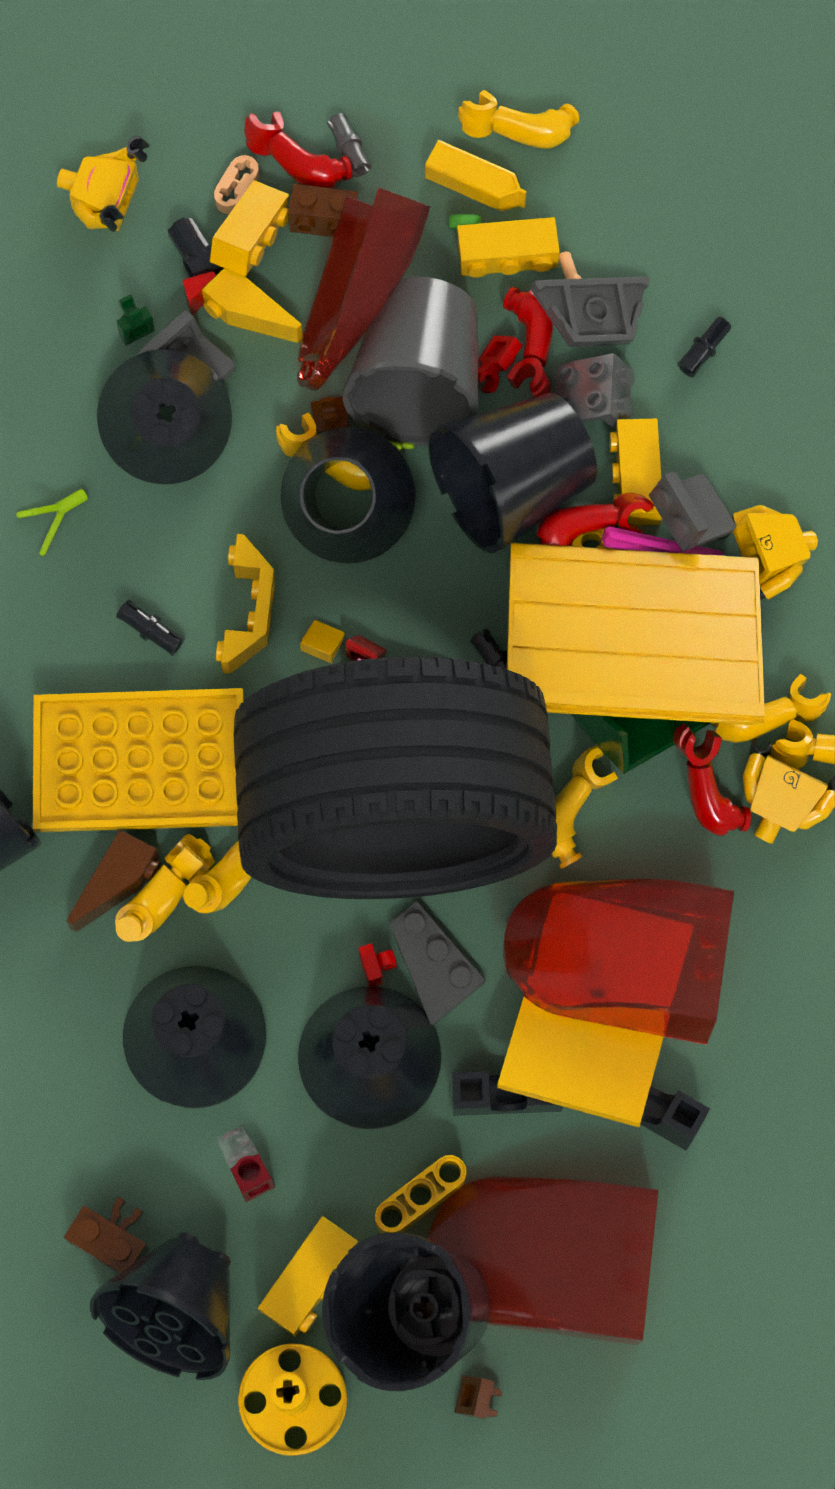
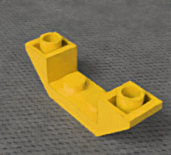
(242, 645)

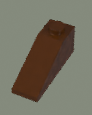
(117, 877)

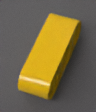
(427, 1179)

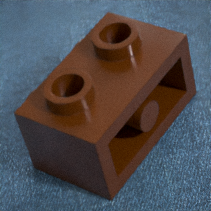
(316, 209)

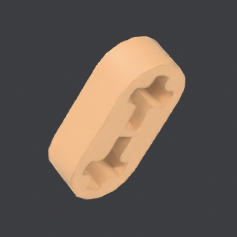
(231, 181)

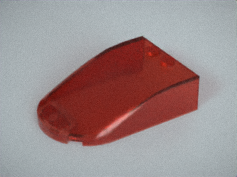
(359, 276)
(623, 953)
(556, 1252)

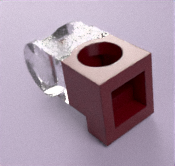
(245, 1163)

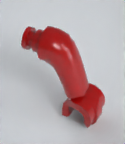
(297, 162)
(537, 341)
(568, 523)
(709, 806)

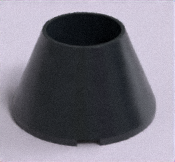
(391, 495)

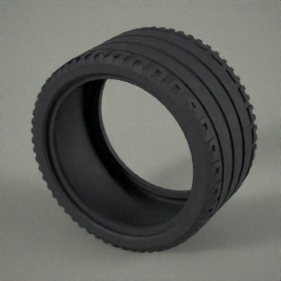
(394, 778)

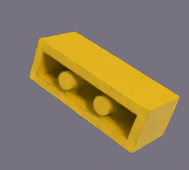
(250, 228)
(507, 247)
(637, 463)
(304, 1280)

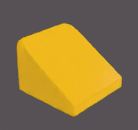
(322, 641)

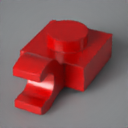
(496, 357)

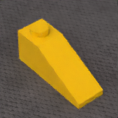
(248, 307)

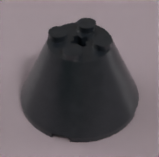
(153, 447)
(200, 1064)
(363, 1085)
(171, 1309)

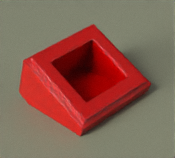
(193, 290)
(363, 648)

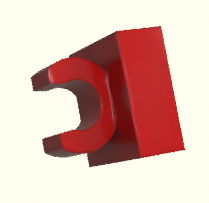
(375, 964)

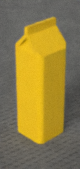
(474, 177)

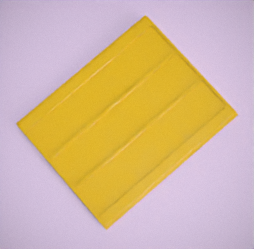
(638, 632)

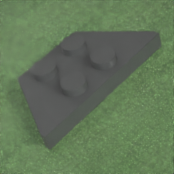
(593, 309)

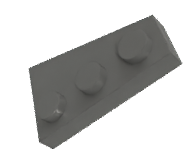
(435, 964)

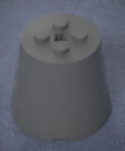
(417, 363)

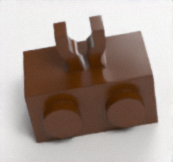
(105, 1239)

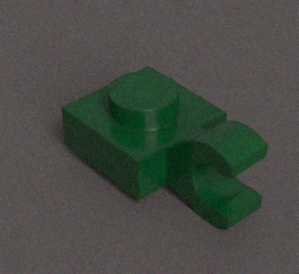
(135, 321)

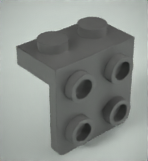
(185, 336)
(596, 388)
(691, 510)

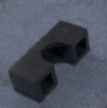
(478, 1095)
(673, 1116)

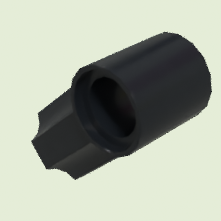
(192, 247)

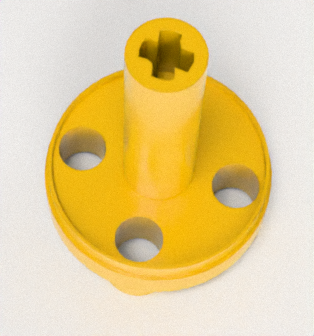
(304, 1409)

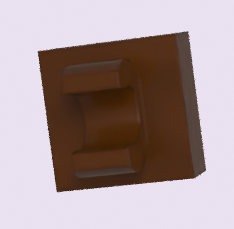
(329, 414)
(475, 1397)

